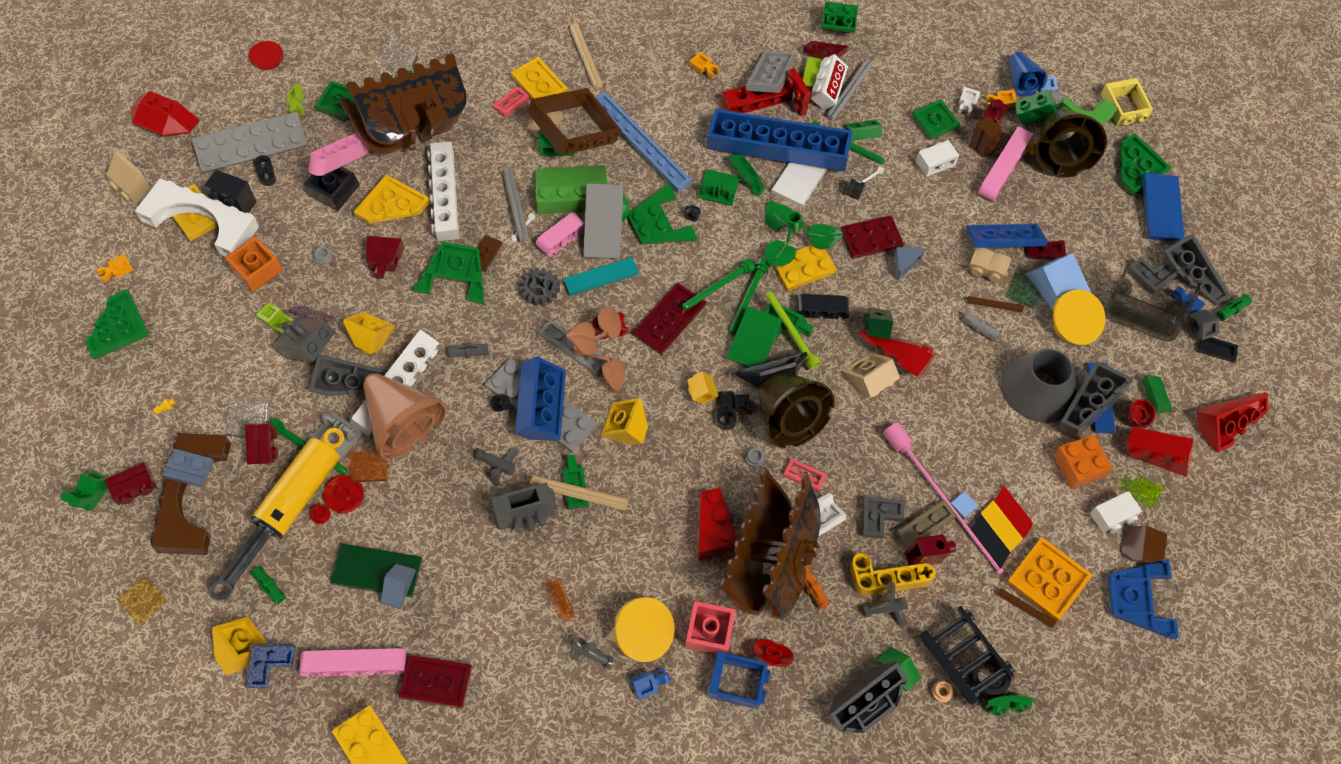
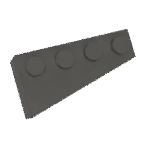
(1095, 396)

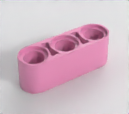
(560, 234)

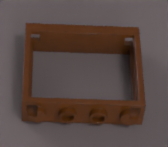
(566, 100)

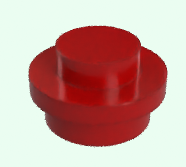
(320, 514)

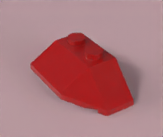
(162, 115)

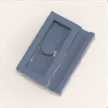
(188, 468)

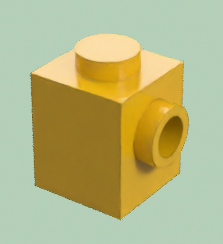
(702, 388)

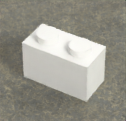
(937, 158)
(1115, 512)

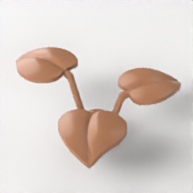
(584, 343)

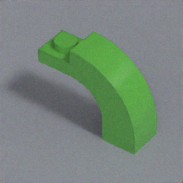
(1102, 110)

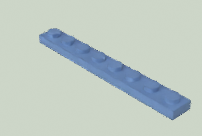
(645, 145)

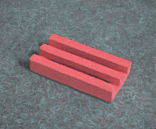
(513, 103)
(786, 474)

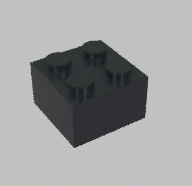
(332, 188)
(230, 191)

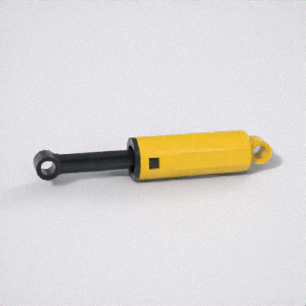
(283, 504)

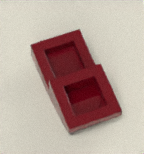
(1052, 251)

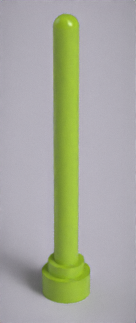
(811, 360)

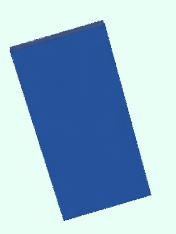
(1163, 207)
(1006, 235)

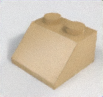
(127, 179)
(872, 374)

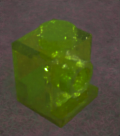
(1145, 491)

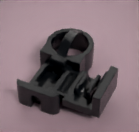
(732, 403)

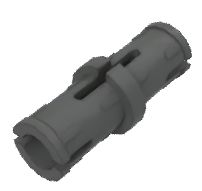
(468, 350)

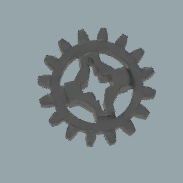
(539, 288)

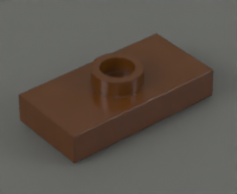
(488, 250)

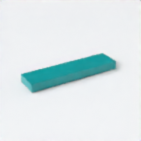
(601, 276)

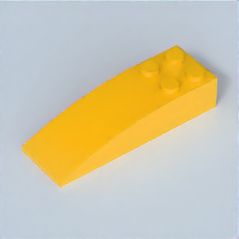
(367, 740)

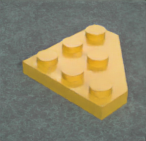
(391, 201)

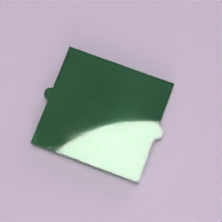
(1023, 291)

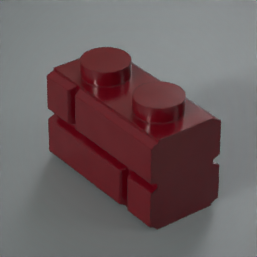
(260, 443)
(131, 484)

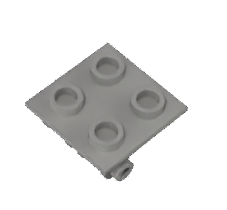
(350, 433)

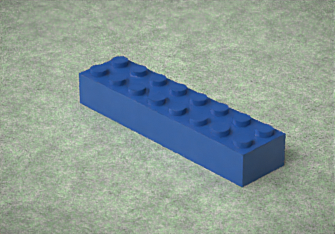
(779, 139)

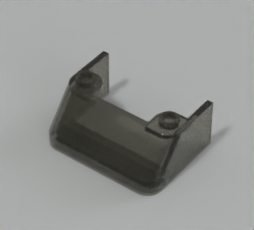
(1144, 316)

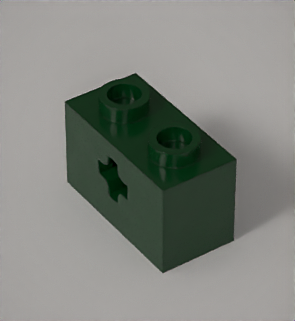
(878, 323)

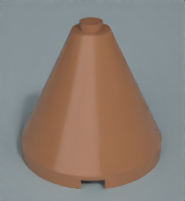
(400, 414)

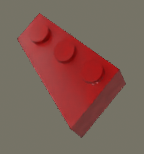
(1161, 449)
(715, 525)

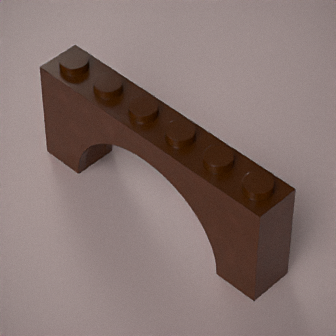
(172, 530)

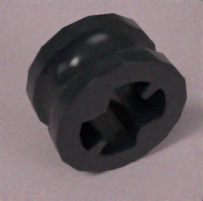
(692, 212)
(496, 398)

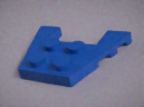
(1133, 600)

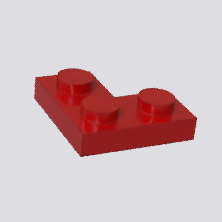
(800, 90)

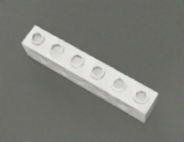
(444, 191)
(421, 342)

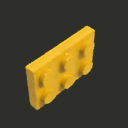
(538, 79)
(194, 224)
(808, 266)

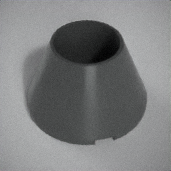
(1034, 397)

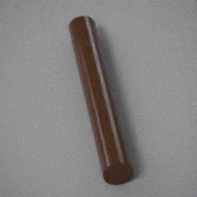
(995, 304)
(1026, 608)

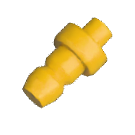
(166, 405)

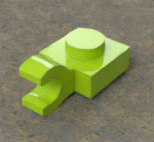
(294, 98)

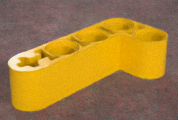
(892, 575)

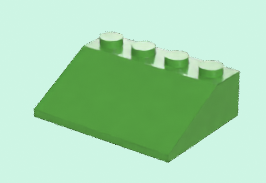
(565, 188)

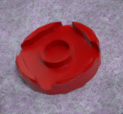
(266, 55)
(343, 495)

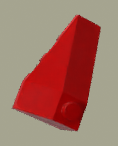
(910, 355)
(1225, 420)

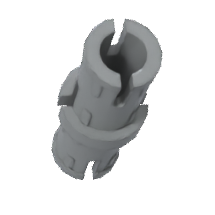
(981, 326)

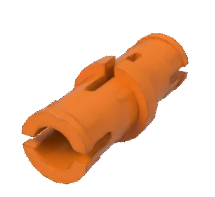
(815, 589)

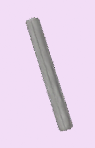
(849, 89)
(515, 205)

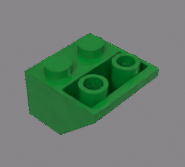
(839, 17)

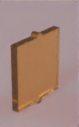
(368, 467)

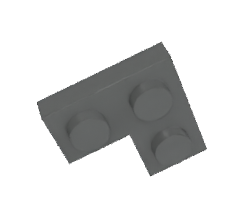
(1152, 278)
(876, 511)

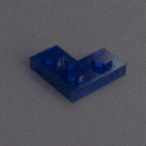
(264, 657)

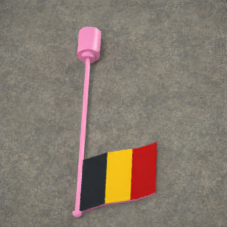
(998, 526)

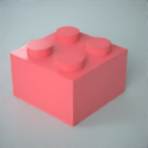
(710, 628)

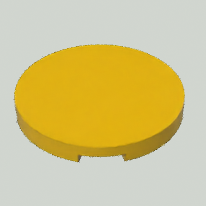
(1078, 317)
(644, 629)

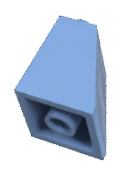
(1058, 278)

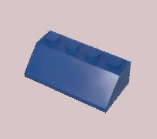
(540, 400)

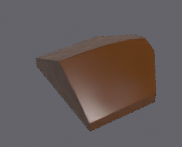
(1144, 544)

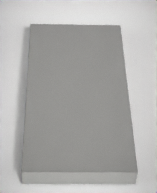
(771, 72)
(603, 221)

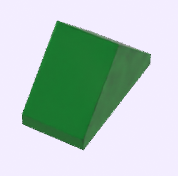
(905, 664)

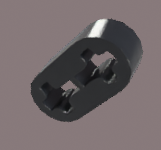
(262, 171)

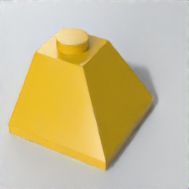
(368, 331)
(626, 422)
(233, 644)

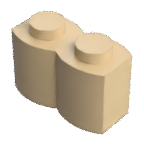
(989, 265)

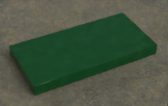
(367, 568)

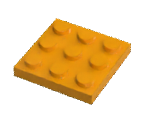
(1049, 579)

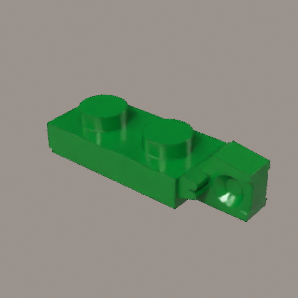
(748, 173)
(797, 320)
(575, 476)

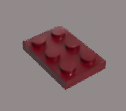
(872, 237)
(435, 681)

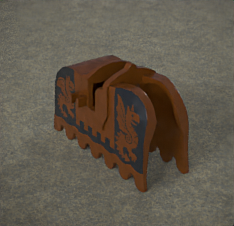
(391, 110)
(776, 537)

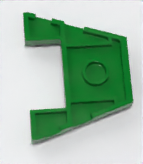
(652, 224)
(456, 264)

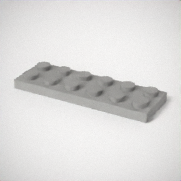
(249, 141)
(575, 424)

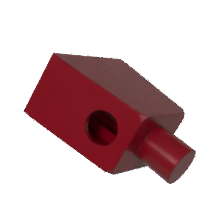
(996, 111)
(383, 254)
(929, 550)

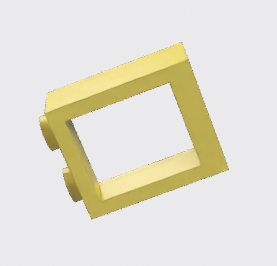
(1128, 87)

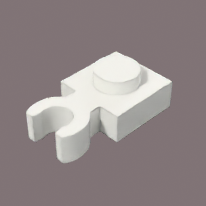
(968, 100)

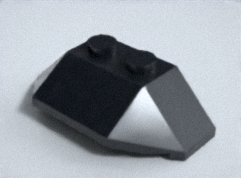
(757, 375)
(868, 698)

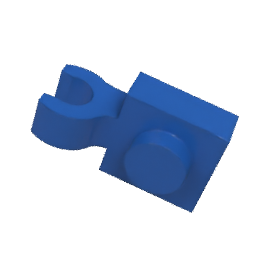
(1179, 293)
(647, 683)

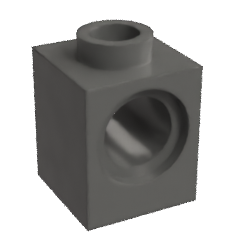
(1203, 324)

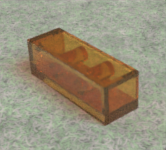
(561, 600)

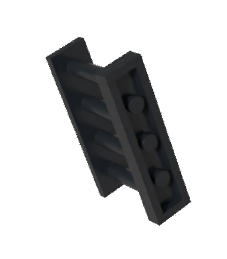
(959, 675)

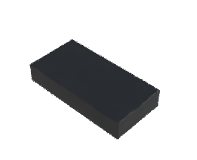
(1218, 349)

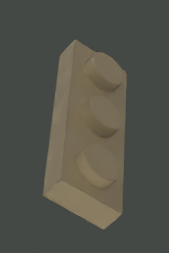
(927, 523)

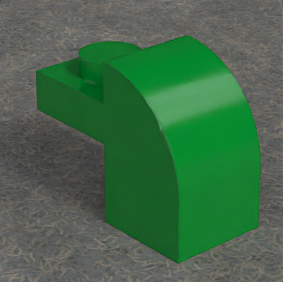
(88, 491)

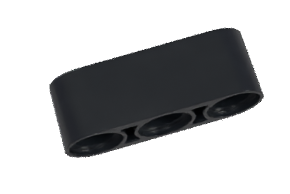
(822, 306)

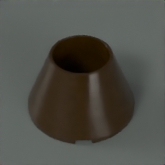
(1075, 153)
(794, 408)

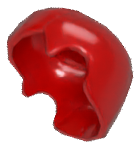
(1140, 413)

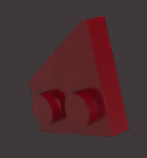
(822, 50)

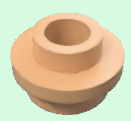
(947, 687)

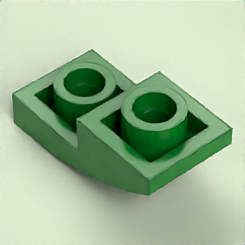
(1002, 704)

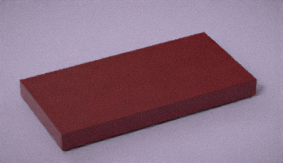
(668, 320)

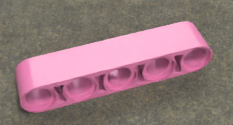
(336, 155)
(1005, 163)
(352, 661)

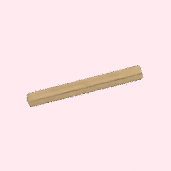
(586, 56)
(582, 493)

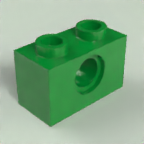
(1035, 107)

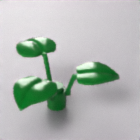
(780, 215)

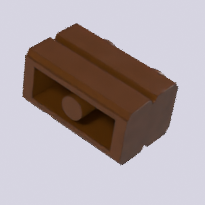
(985, 137)

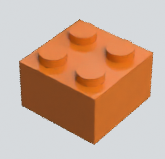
(253, 263)
(1083, 461)

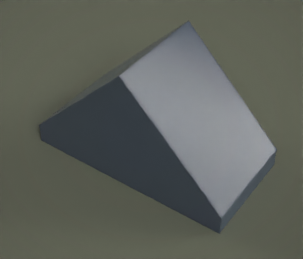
(905, 259)
(397, 585)

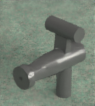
(501, 465)
(890, 605)
(589, 650)

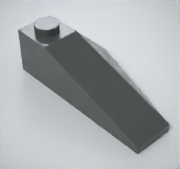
(1192, 263)
(339, 376)

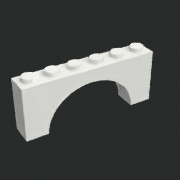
(169, 200)

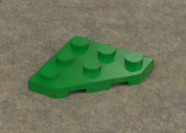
(1136, 160)
(116, 326)

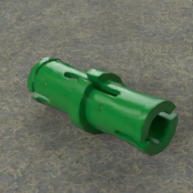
(1233, 307)
(268, 585)

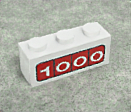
(829, 82)

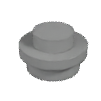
(323, 255)
(755, 457)

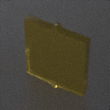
(142, 600)

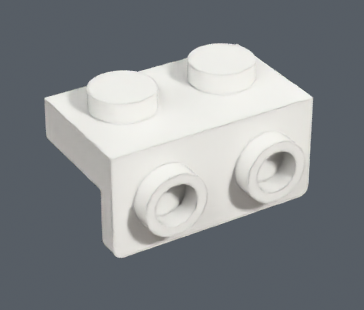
(830, 513)

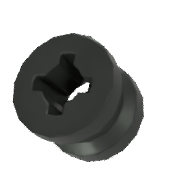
(855, 188)

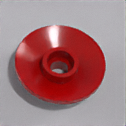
(773, 653)

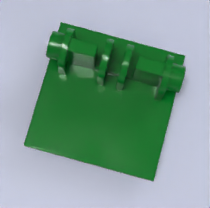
(719, 187)

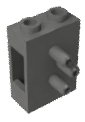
(303, 339)
(524, 507)

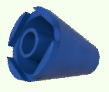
(1026, 75)

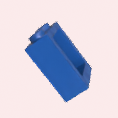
(742, 662)

